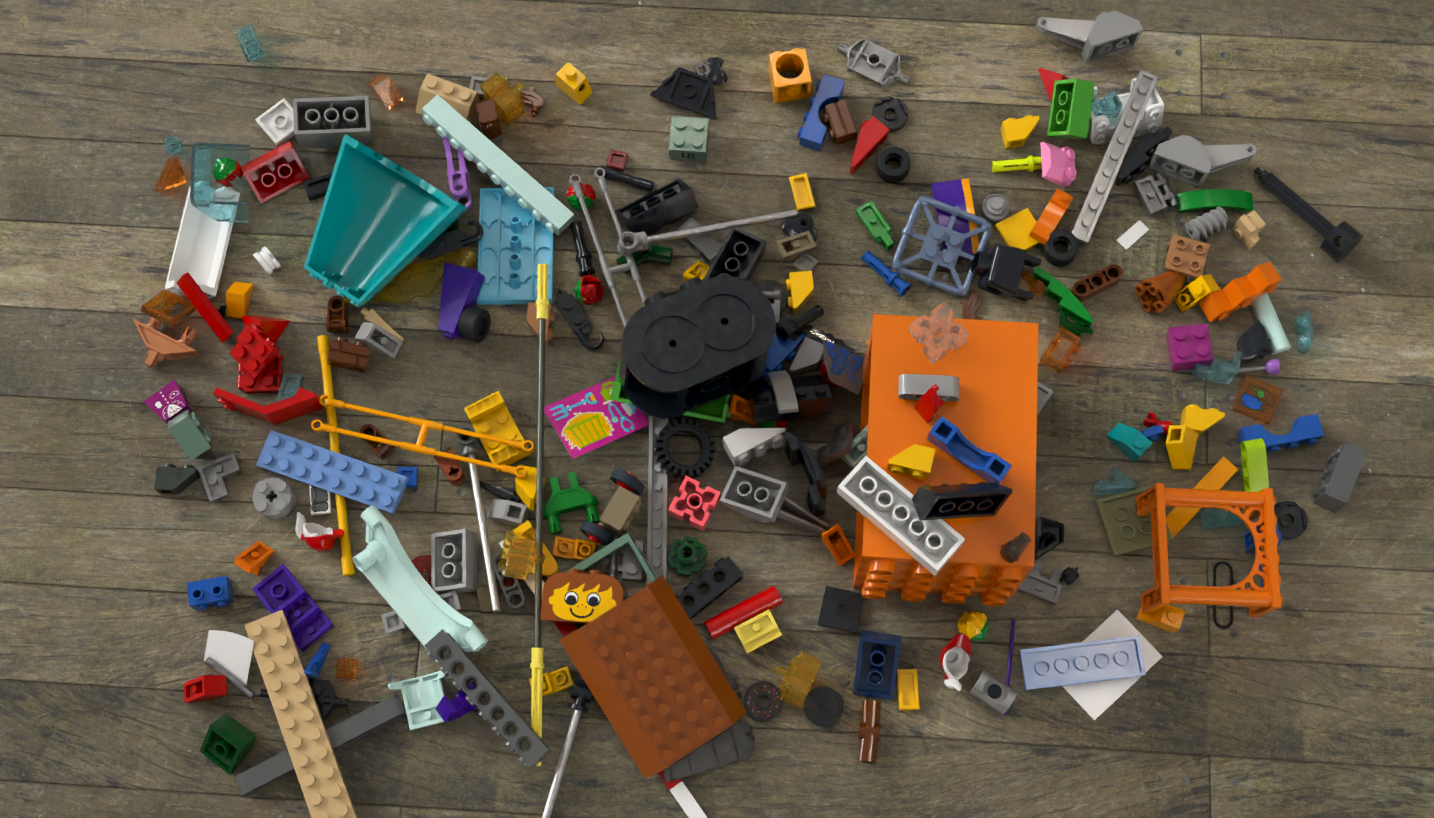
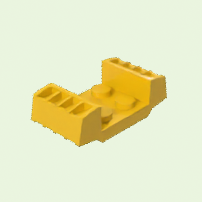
(492, 418)

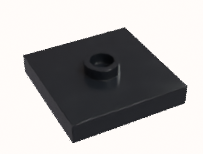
(840, 609)

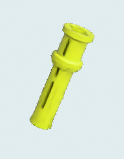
(1030, 163)

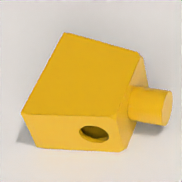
(570, 81)

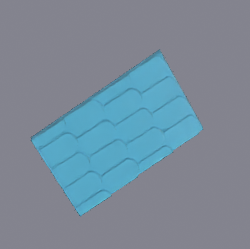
(511, 250)

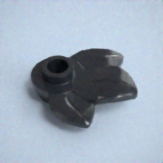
(712, 69)
(794, 226)

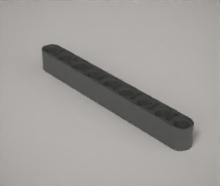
(339, 735)

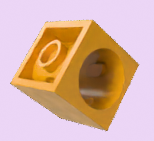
(790, 89)

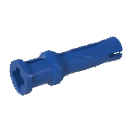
(892, 278)

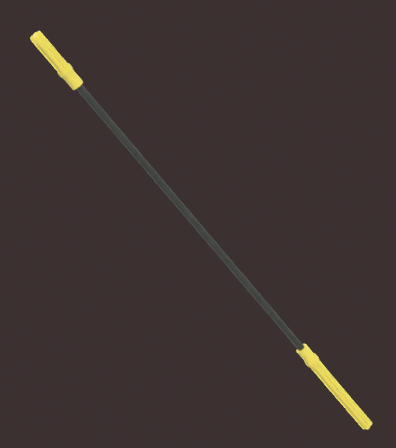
(537, 652)

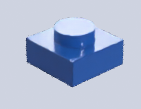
(1153, 433)
(411, 473)

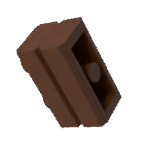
(489, 119)
(840, 122)
(348, 355)

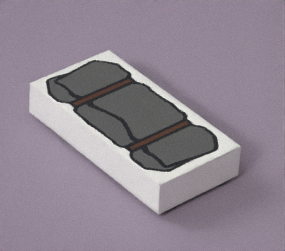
(320, 501)

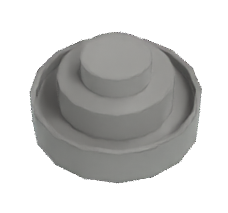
(995, 207)

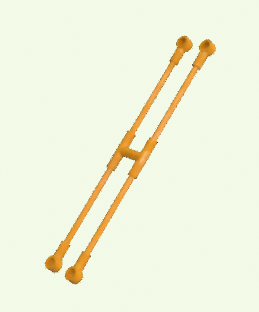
(419, 446)

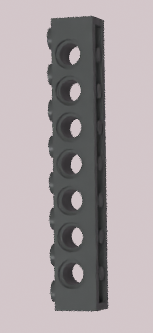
(436, 648)

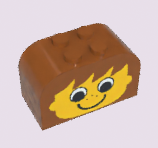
(580, 596)

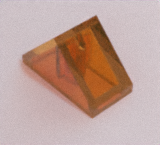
(385, 90)

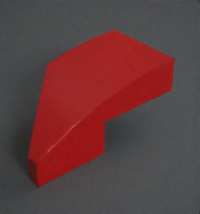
(929, 404)

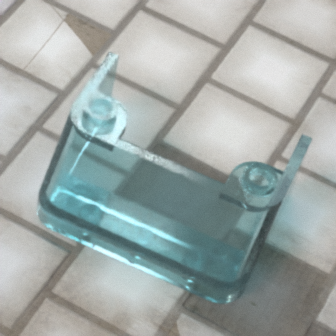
(203, 183)

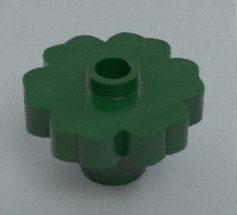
(684, 565)

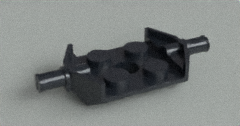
(324, 696)

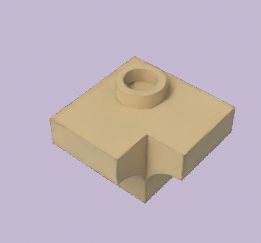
(1247, 229)

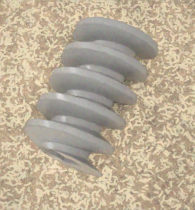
(1207, 224)

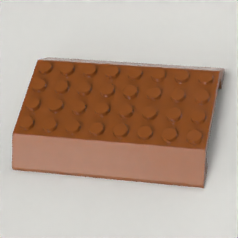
(654, 677)

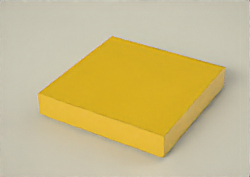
(1016, 230)

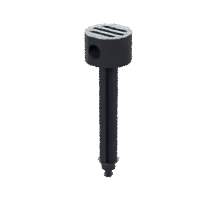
(1313, 218)

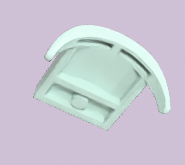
(421, 698)

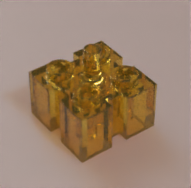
(506, 98)
(518, 554)
(798, 678)

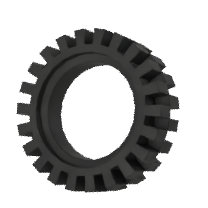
(693, 429)

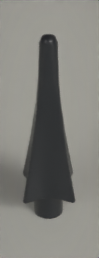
(502, 492)

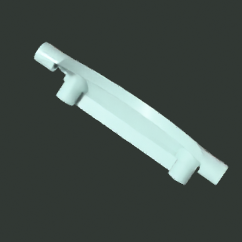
(405, 589)

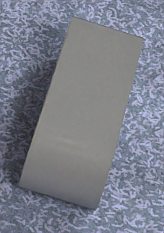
(916, 385)

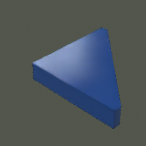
(317, 662)

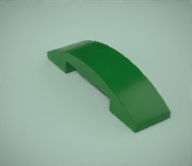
(1212, 198)

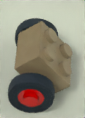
(619, 512)

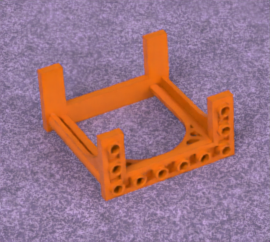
(1253, 505)

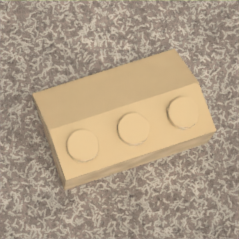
(457, 96)

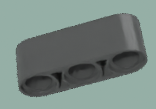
(702, 244)
(509, 592)

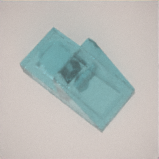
(1108, 106)
(1119, 484)

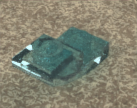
(249, 43)
(1305, 328)
(1218, 519)

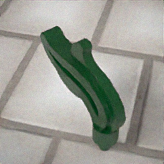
(1074, 327)

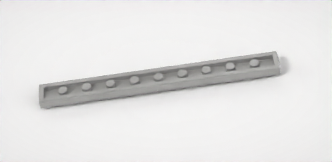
(1114, 156)
(657, 505)

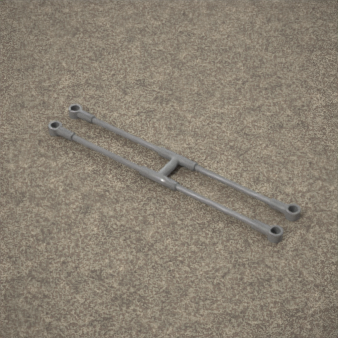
(608, 272)

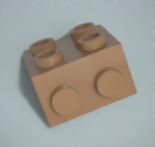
(1186, 256)

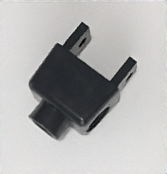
(1001, 270)

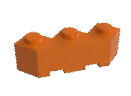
(1240, 292)

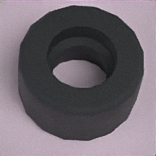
(890, 175)
(1060, 259)
(474, 324)

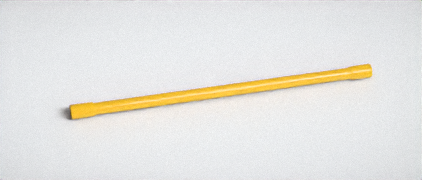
(347, 559)

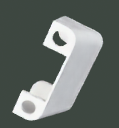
(1102, 128)

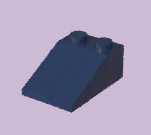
(876, 664)

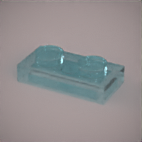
(289, 385)

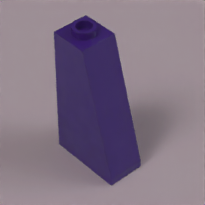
(458, 292)

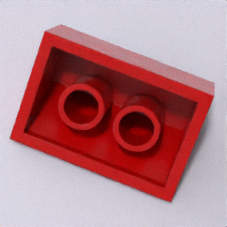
(274, 172)

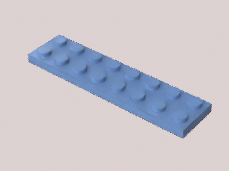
(332, 472)

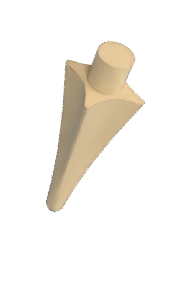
(372, 317)

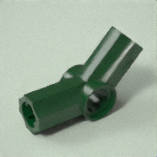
(656, 254)

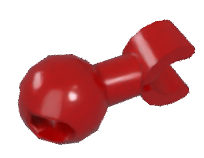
(1155, 422)

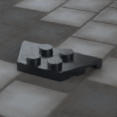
(689, 92)

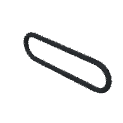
(1214, 584)

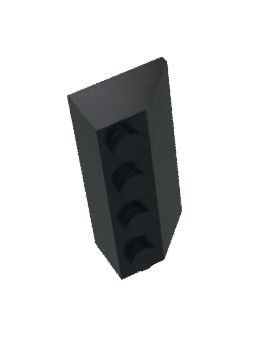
(658, 208)
(737, 255)
(959, 500)

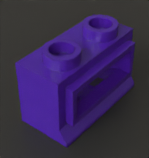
(457, 707)

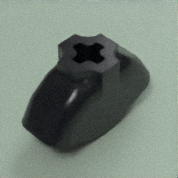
(1253, 343)

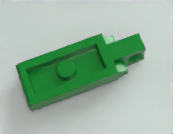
(875, 224)

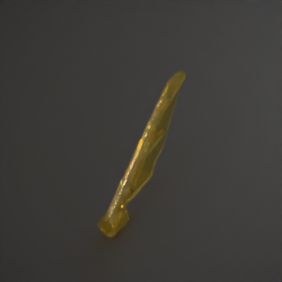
(421, 277)

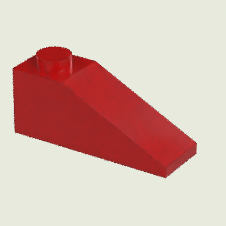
(870, 138)

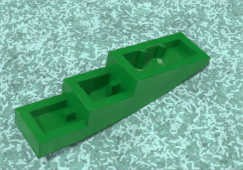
(1067, 301)

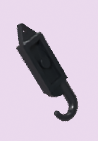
(576, 319)

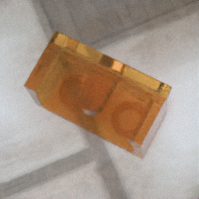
(1053, 363)

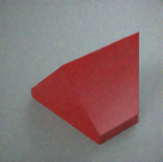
(272, 326)

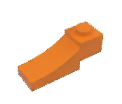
(1051, 216)

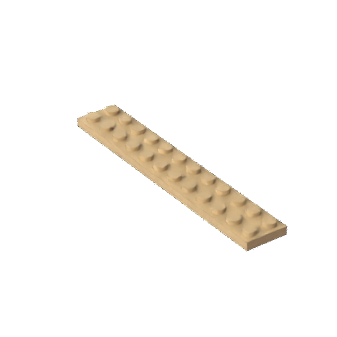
(299, 718)

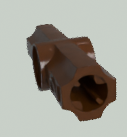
(869, 731)

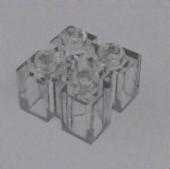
(942, 321)

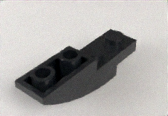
(1139, 155)

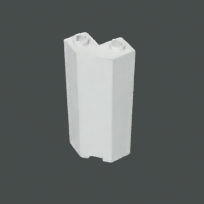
(201, 246)

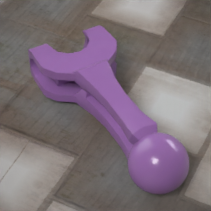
(459, 179)

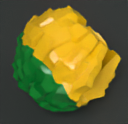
(973, 625)

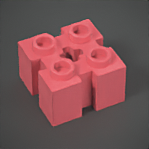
(691, 492)

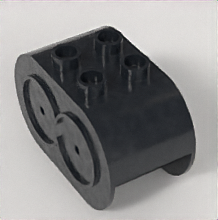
(695, 345)

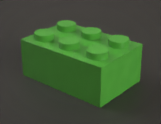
(1071, 109)

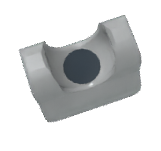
(994, 692)

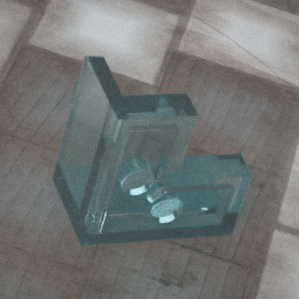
(1220, 370)

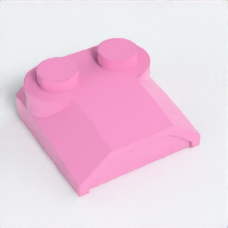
(1058, 164)

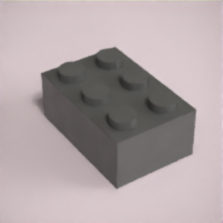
(1339, 477)

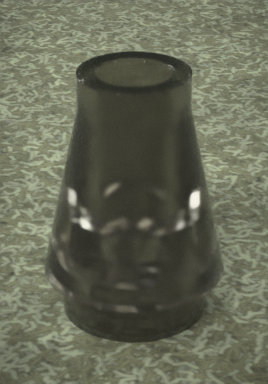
(1014, 548)

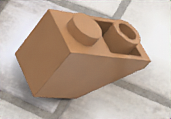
(533, 323)

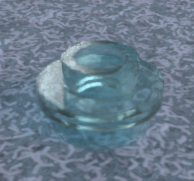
(172, 140)

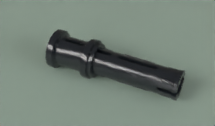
(583, 256)
(794, 326)

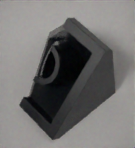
(1047, 535)

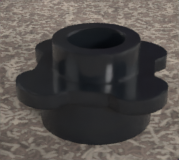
(1069, 575)

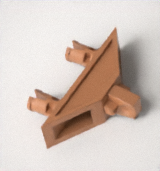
(164, 347)

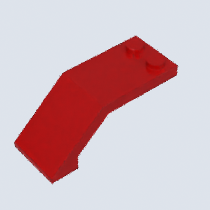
(276, 413)

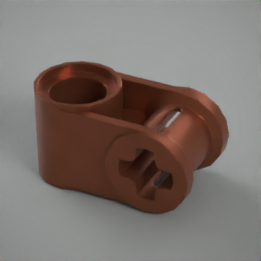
(449, 467)

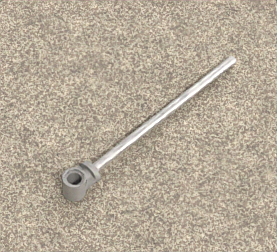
(640, 241)

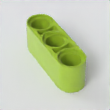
(1254, 465)

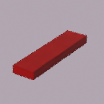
(205, 307)

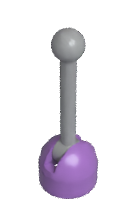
(1271, 367)

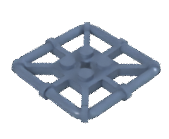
(930, 251)

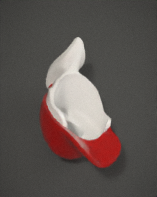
(315, 535)
(955, 660)

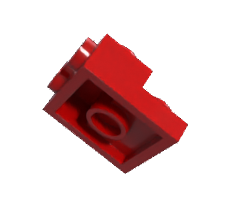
(254, 350)

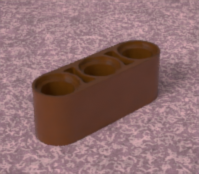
(1100, 276)

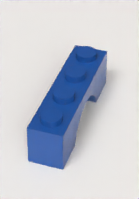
(814, 132)
(1304, 430)
(952, 441)

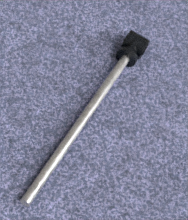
(581, 694)

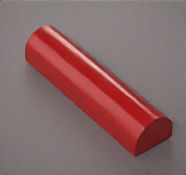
(742, 612)

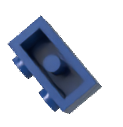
(210, 593)

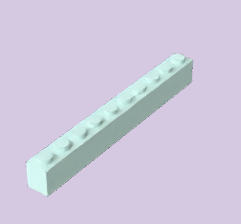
(497, 165)

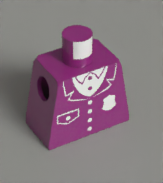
(168, 401)

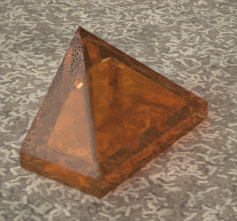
(171, 175)

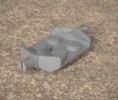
(883, 72)

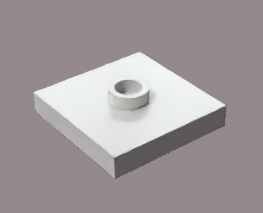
(278, 122)

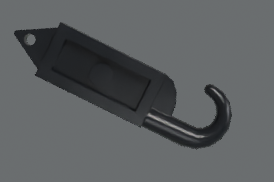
(451, 241)

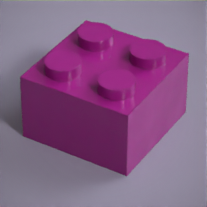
(1189, 346)

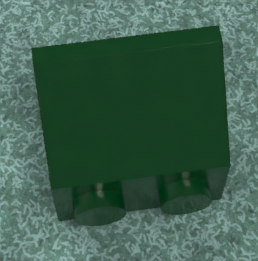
(227, 743)

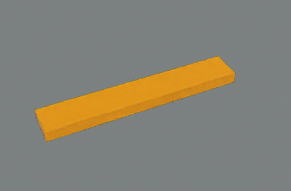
(1211, 481)

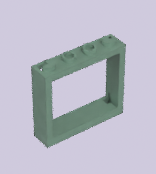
(613, 548)

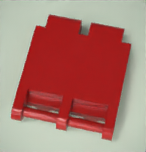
(265, 382)

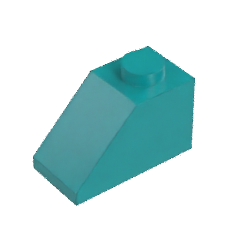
(1129, 441)

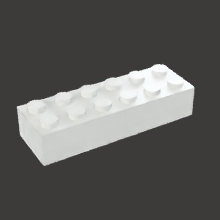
(893, 512)

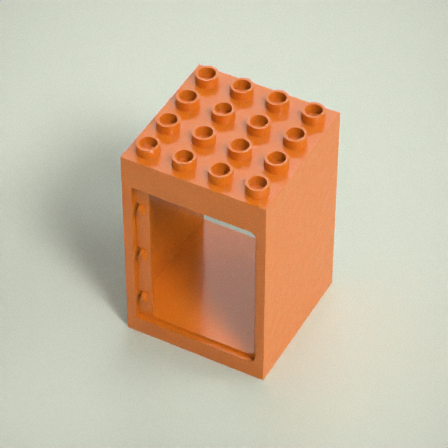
(995, 414)

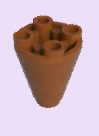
(1160, 290)

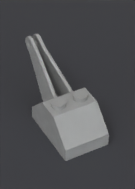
(1100, 38)
(1191, 162)
(762, 497)

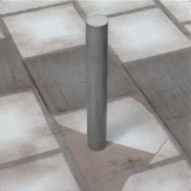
(230, 678)

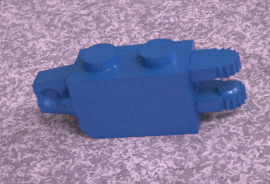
(780, 353)

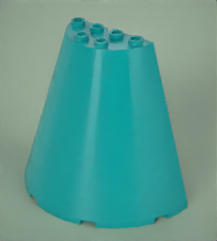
(374, 222)

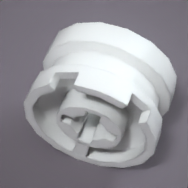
(267, 260)

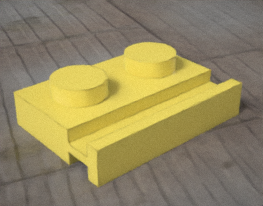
(757, 631)

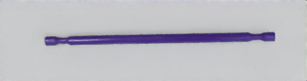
(1010, 654)

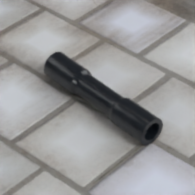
(637, 182)

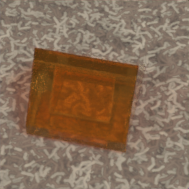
(347, 668)

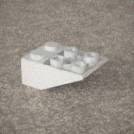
(751, 442)

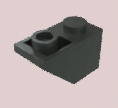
(174, 479)

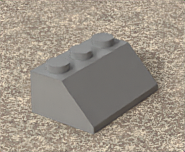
(454, 561)

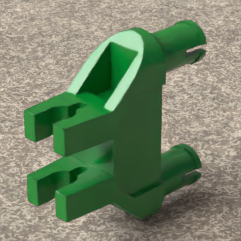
(567, 501)

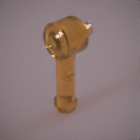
(1036, 286)

